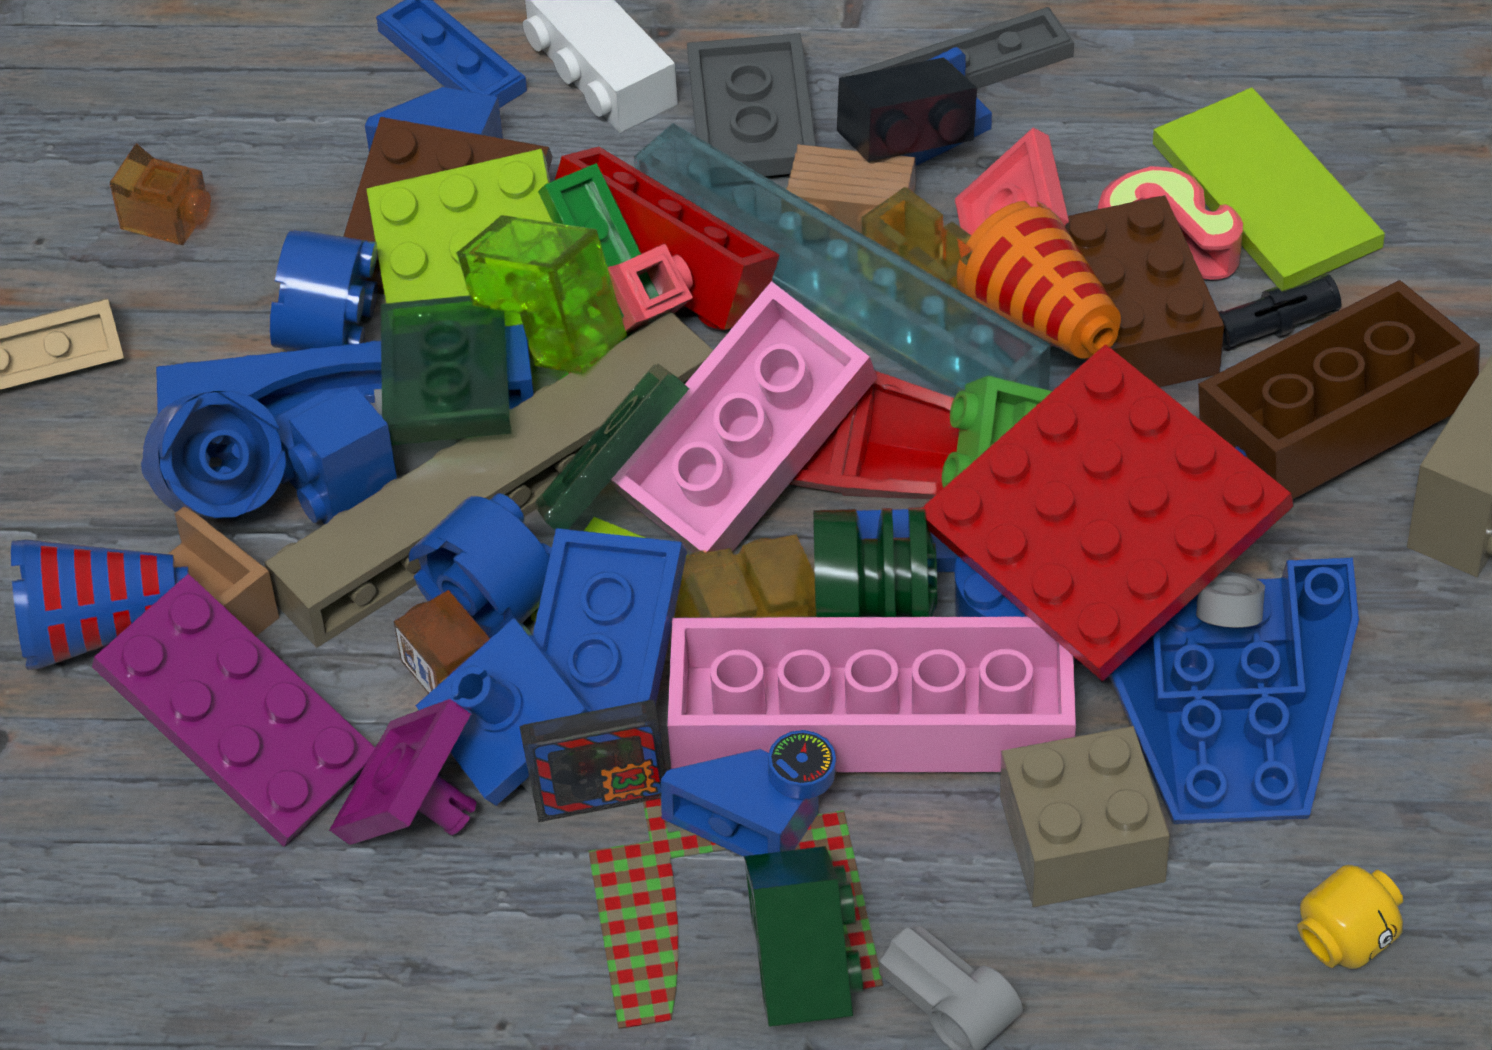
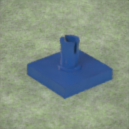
(503, 688)

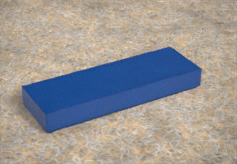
(449, 50)

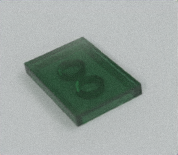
(444, 370)
(610, 447)

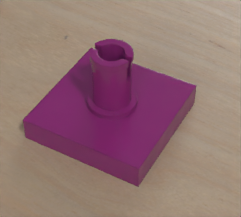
(405, 778)

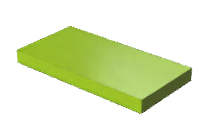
(1289, 204)

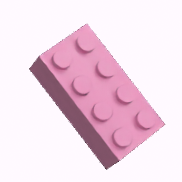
(745, 424)

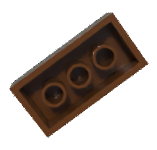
(1342, 388)

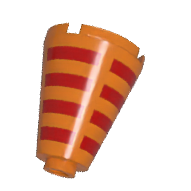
(1039, 280)

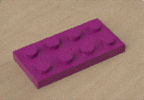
(234, 709)

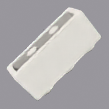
(604, 57)

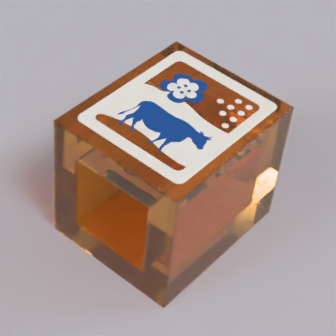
(437, 639)

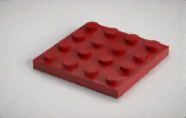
(1105, 511)

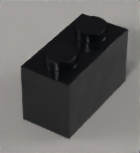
(906, 109)

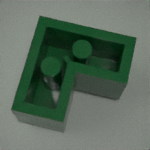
(799, 933)

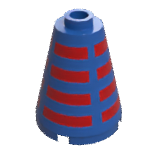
(82, 595)

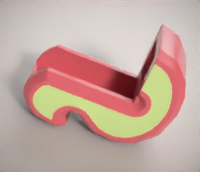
(1211, 236)

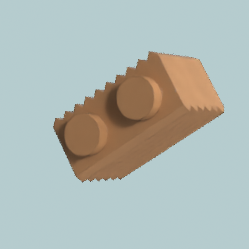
(846, 183)

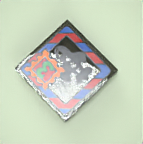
(594, 760)

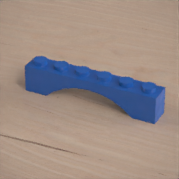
(295, 376)

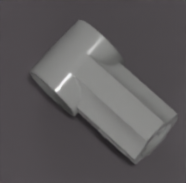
(961, 1002)

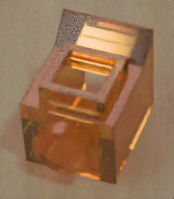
(159, 197)

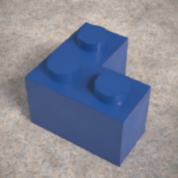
(335, 452)

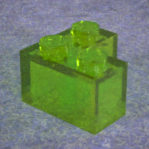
(554, 282)

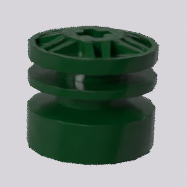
(873, 574)

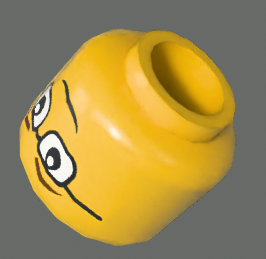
(1351, 917)

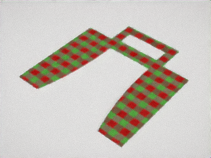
(641, 919)

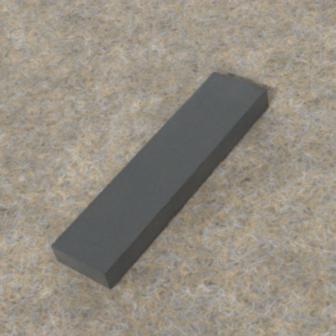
(998, 49)

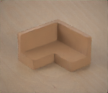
(225, 572)

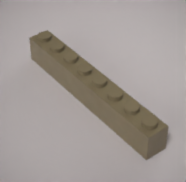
(364, 551)

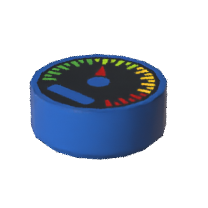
(801, 764)

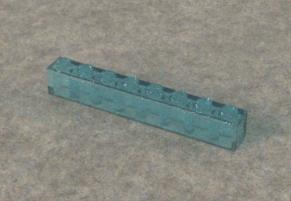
(849, 275)

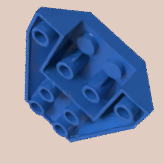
(1245, 712)

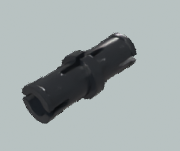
(1279, 311)

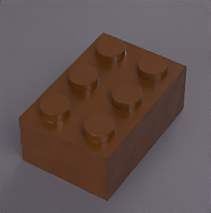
(1151, 276)

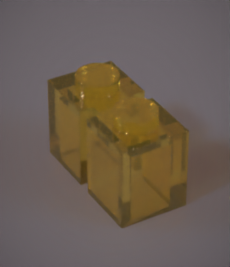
(917, 234)
(760, 582)

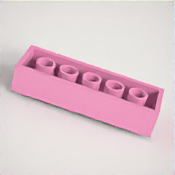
(875, 687)

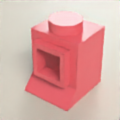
(669, 276)

